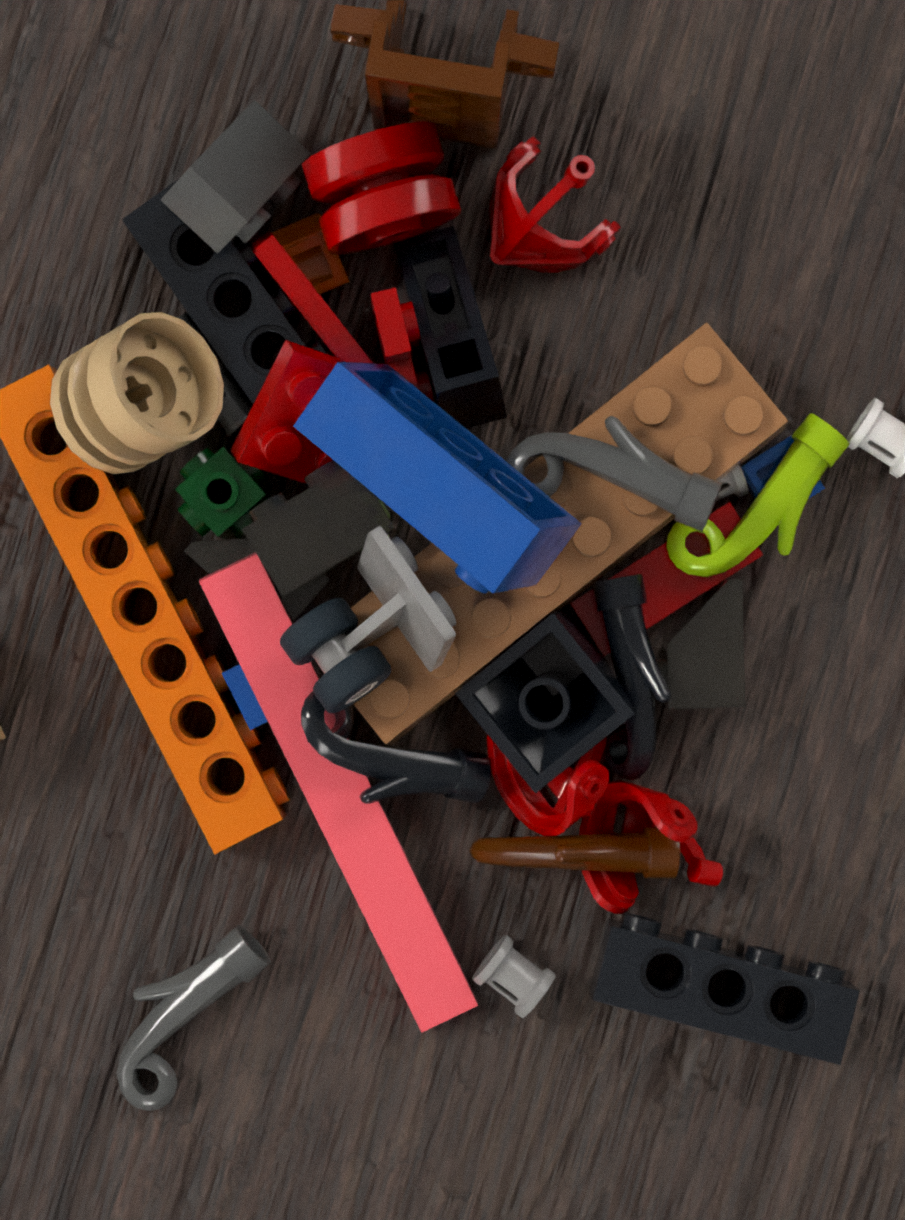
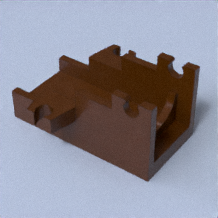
(456, 96)

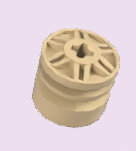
(137, 393)

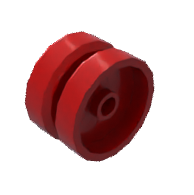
(381, 187)

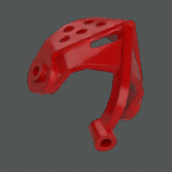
(516, 234)
(574, 788)
(644, 808)

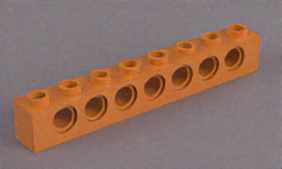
(220, 814)

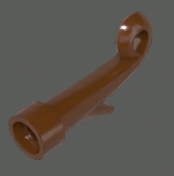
(615, 852)

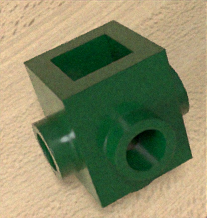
(225, 517)

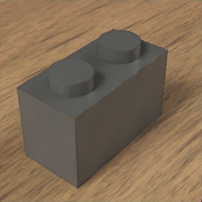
(236, 177)

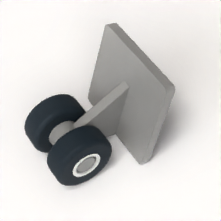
(334, 643)

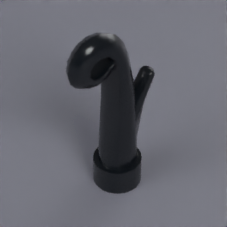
(633, 744)
(404, 771)

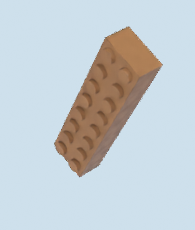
(687, 408)

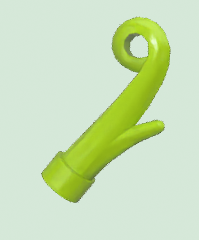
(778, 503)

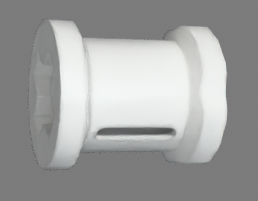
(880, 436)

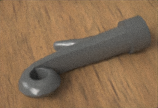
(627, 466)
(184, 996)

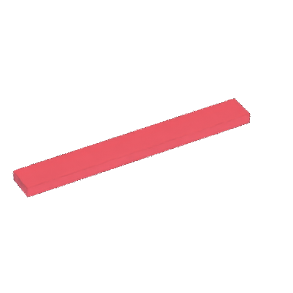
(355, 831)

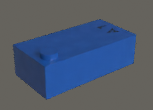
(437, 476)

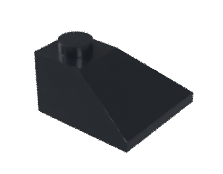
(547, 699)

